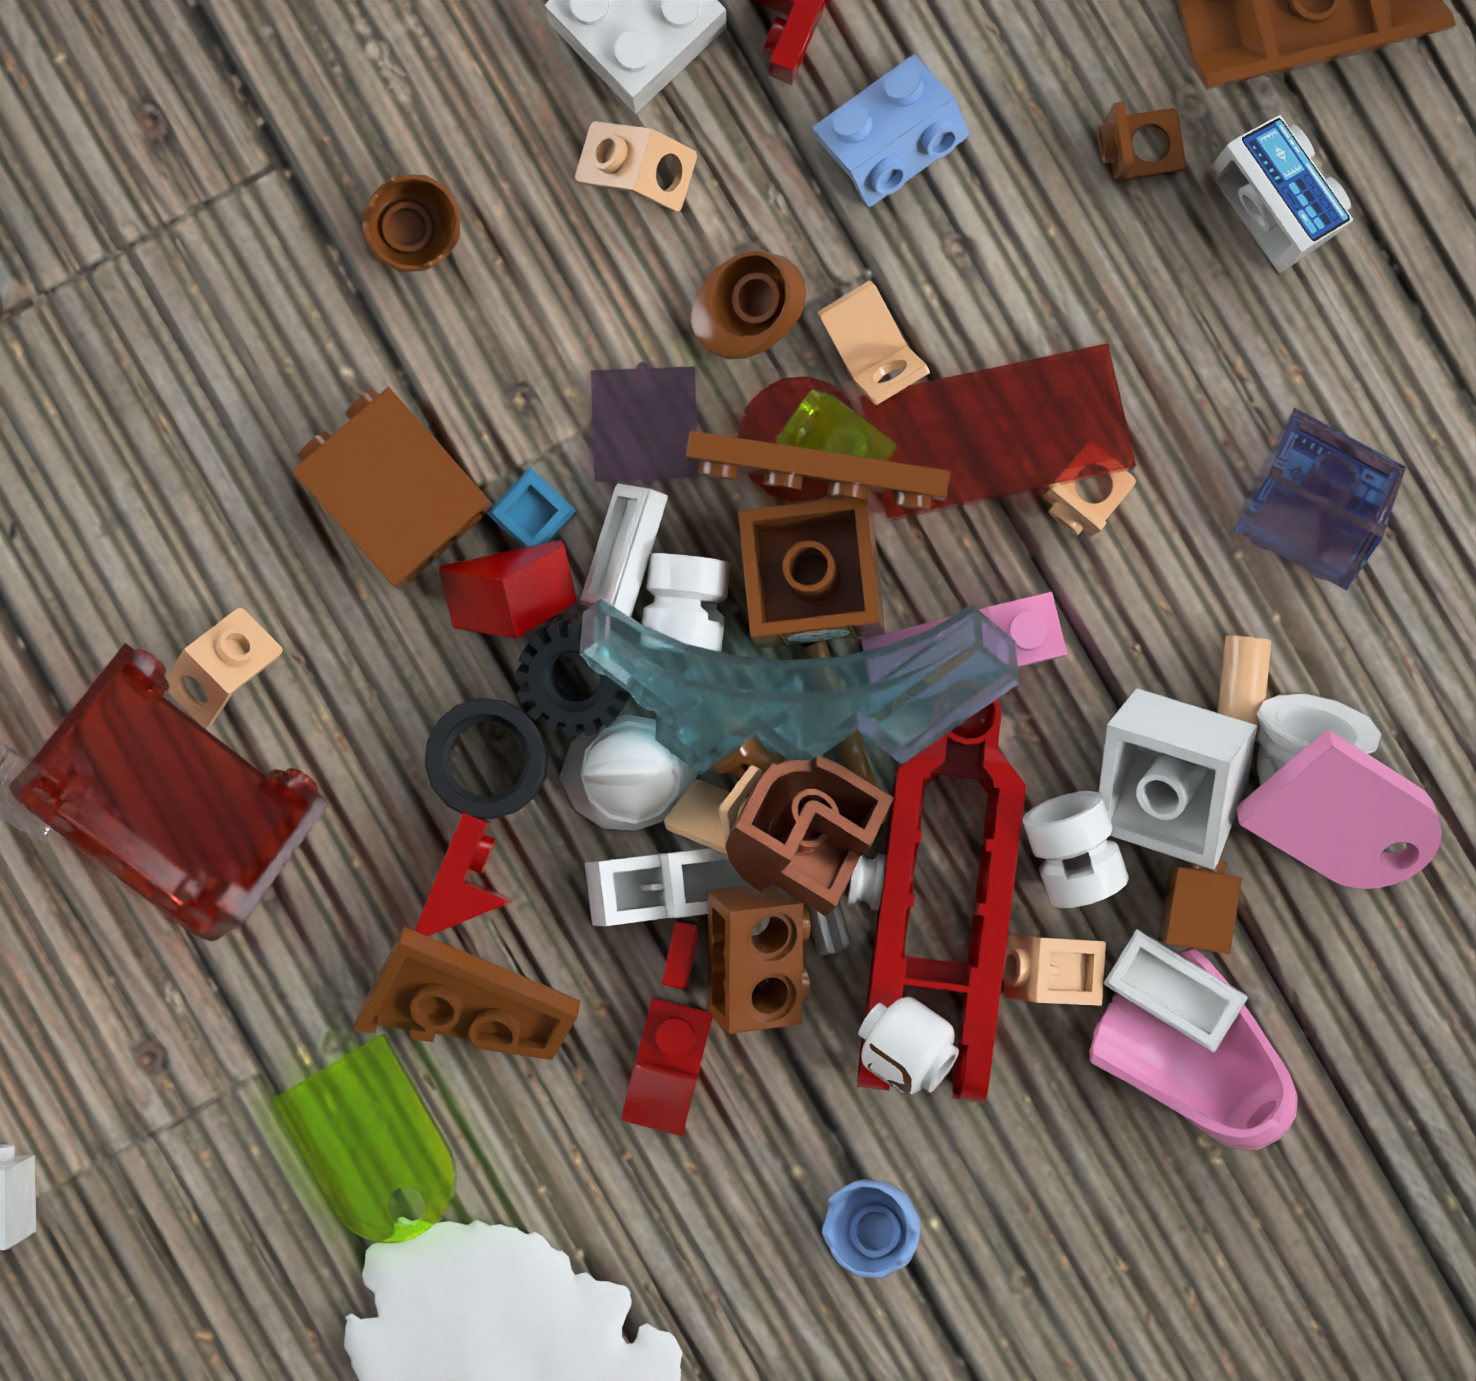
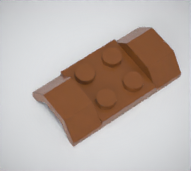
(1271, 37)

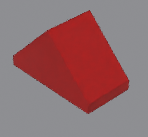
(509, 590)

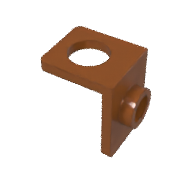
(1117, 148)

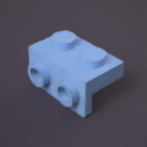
(893, 130)

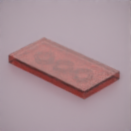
(1009, 427)

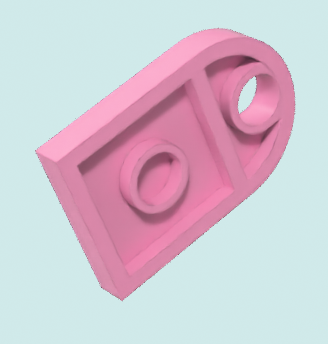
(1340, 813)

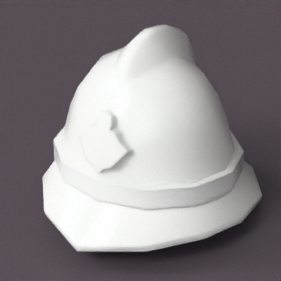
(1296, 720)
(624, 775)

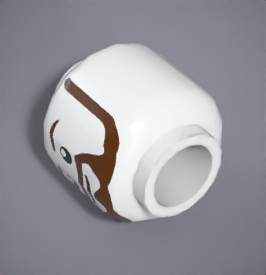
(908, 1045)

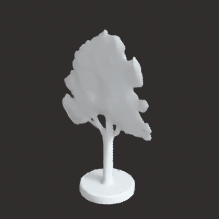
(496, 1309)

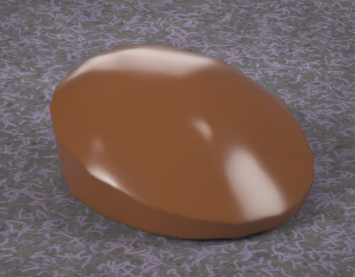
(748, 304)

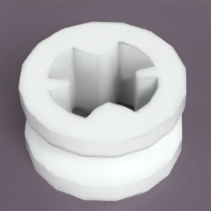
(867, 882)

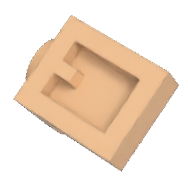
(1054, 970)

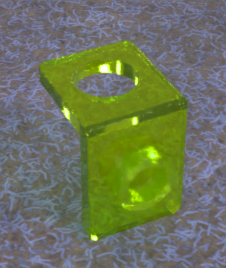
(834, 429)

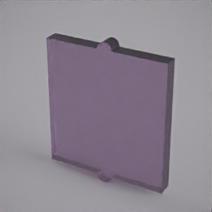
(643, 423)

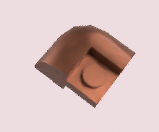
(806, 830)

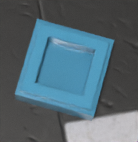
(532, 511)

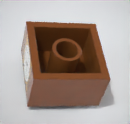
(811, 572)

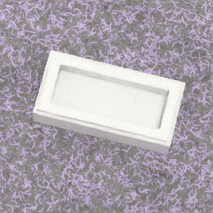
(624, 547)
(1175, 990)

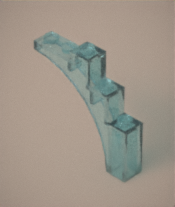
(803, 707)

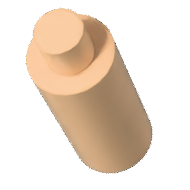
(1244, 678)

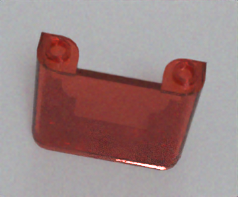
(166, 799)

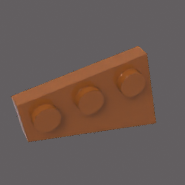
(456, 994)

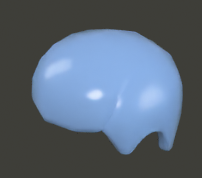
(871, 1228)

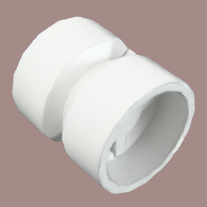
(687, 598)
(1078, 858)

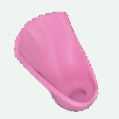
(1232, 1095)

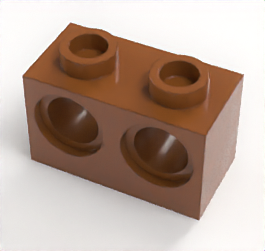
(742, 960)

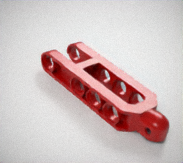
(973, 754)

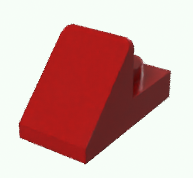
(791, 37)
(452, 895)
(667, 1066)

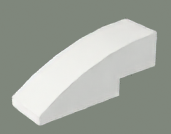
(657, 885)

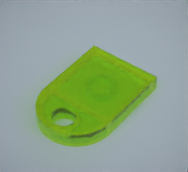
(369, 1137)

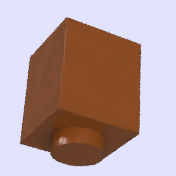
(1200, 907)

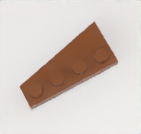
(789, 466)

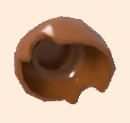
(411, 223)

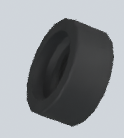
(443, 737)

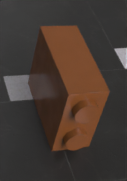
(391, 486)

